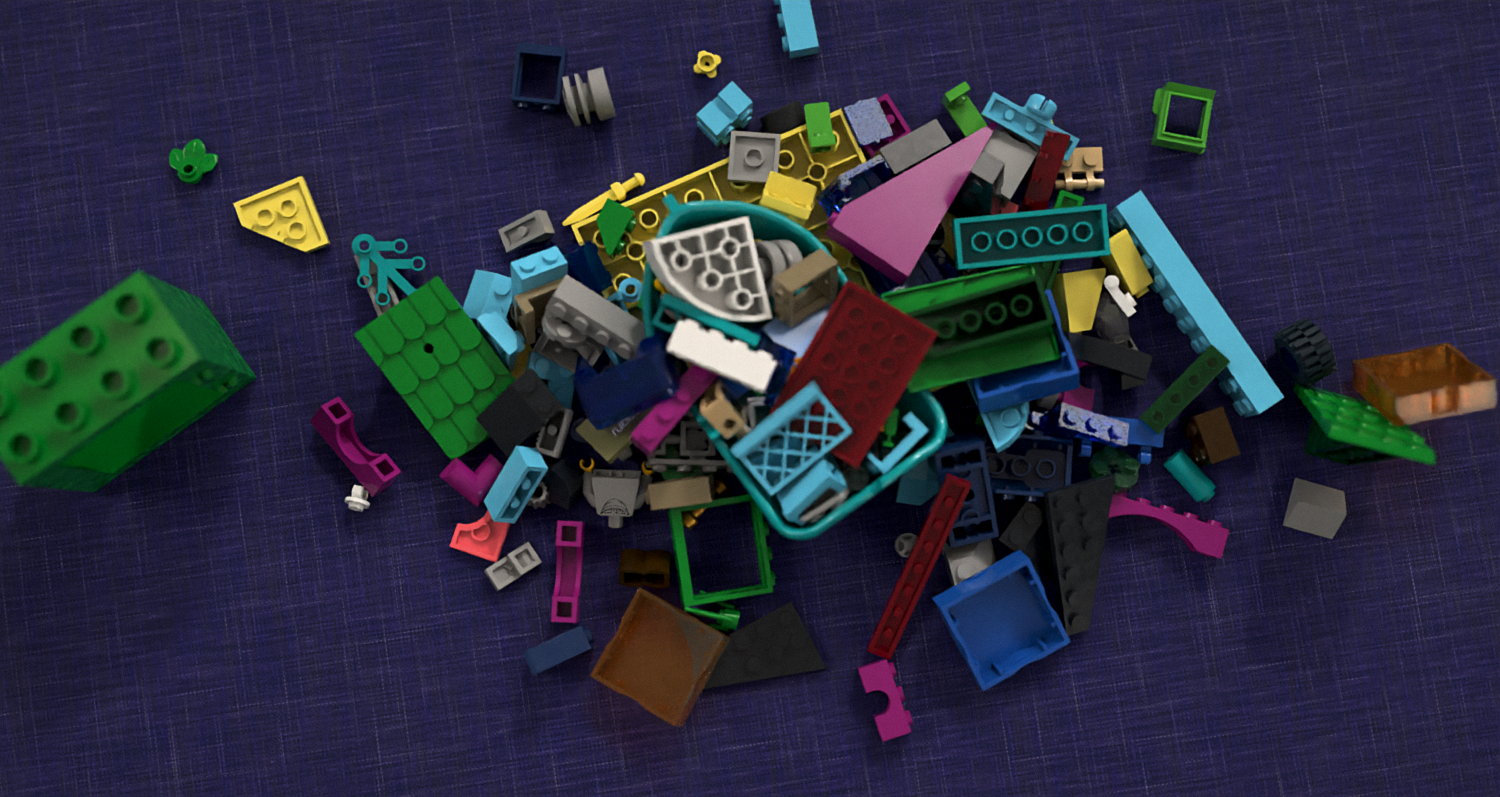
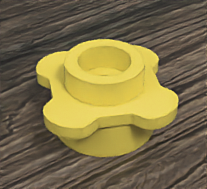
(710, 70)

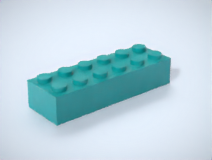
(1030, 237)

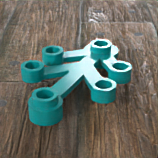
(385, 267)

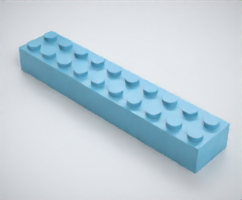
(1195, 306)

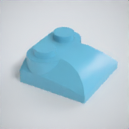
(501, 337)

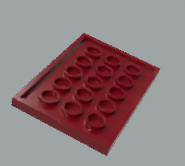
(861, 366)

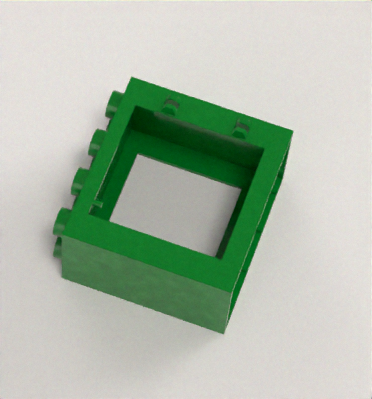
(114, 385)

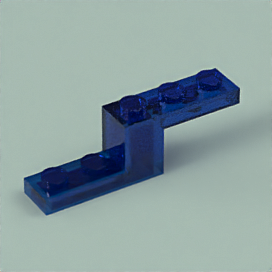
(1068, 421)

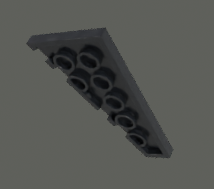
(1077, 534)
(767, 649)

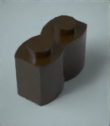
(645, 568)

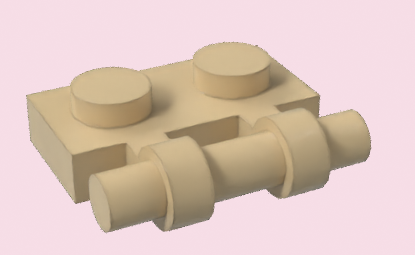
(1082, 161)

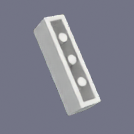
(721, 356)

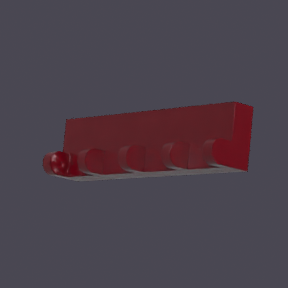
(1045, 171)

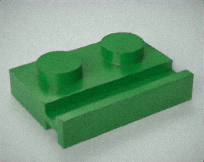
(890, 429)

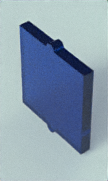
(867, 122)

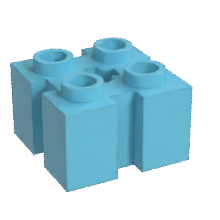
(724, 114)

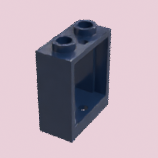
(539, 53)

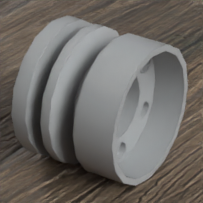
(588, 97)

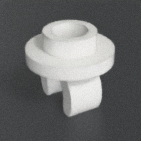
(358, 499)

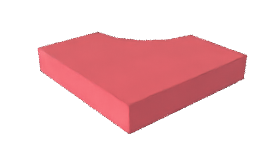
(481, 538)

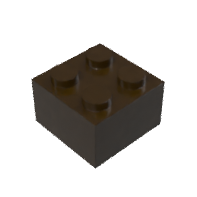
(1210, 437)

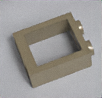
(816, 267)
(681, 491)

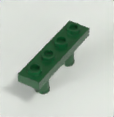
(1185, 389)

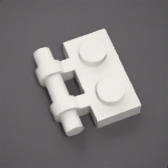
(1125, 301)

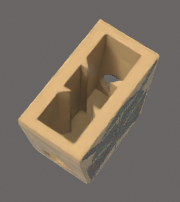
(724, 411)

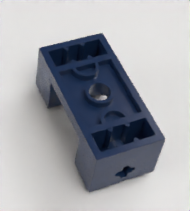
(966, 458)

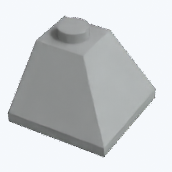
(968, 559)

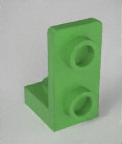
(963, 110)
(819, 128)

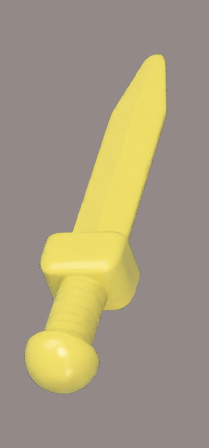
(617, 192)

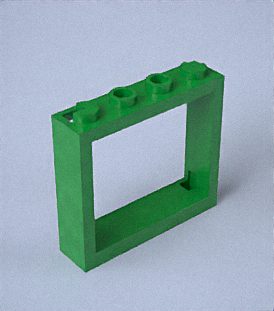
(763, 553)

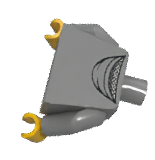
(615, 491)

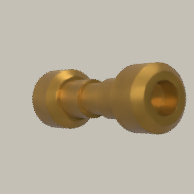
(689, 518)

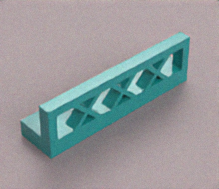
(704, 319)

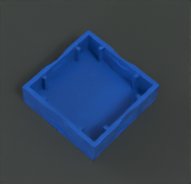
(1031, 382)
(1001, 619)

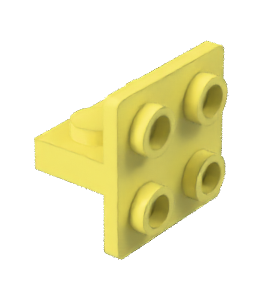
(788, 197)

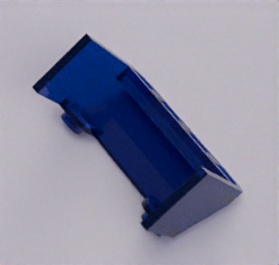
(629, 386)

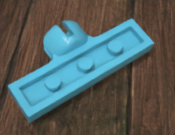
(1026, 120)

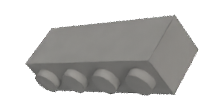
(597, 317)

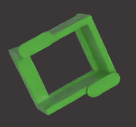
(1161, 108)

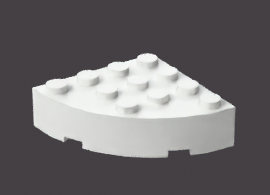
(713, 270)

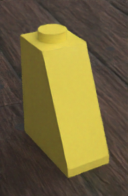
(1127, 265)
(1077, 298)

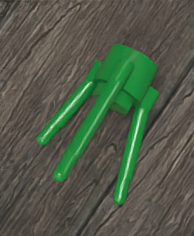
(726, 617)

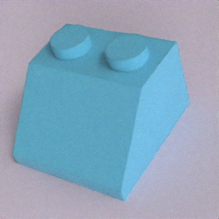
(488, 294)

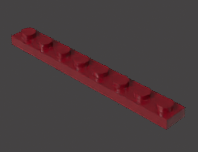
(918, 566)

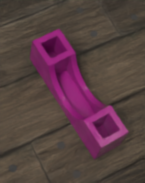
(336, 426)
(568, 571)

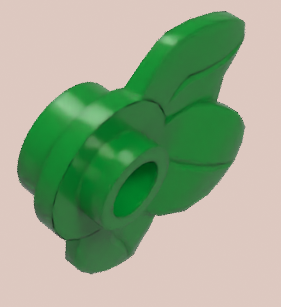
(192, 158)

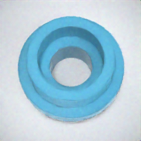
(630, 298)

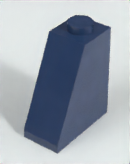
(559, 649)

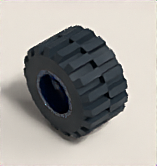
(1304, 352)

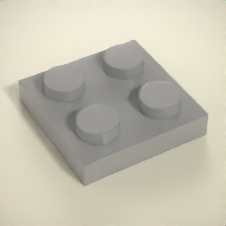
(753, 156)

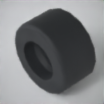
(784, 118)

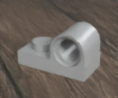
(528, 229)

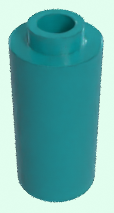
(1190, 476)

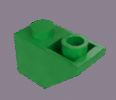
(614, 224)

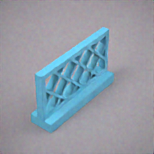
(778, 420)

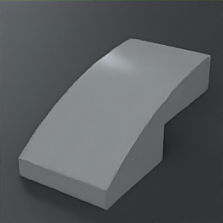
(512, 566)

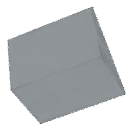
(1315, 509)

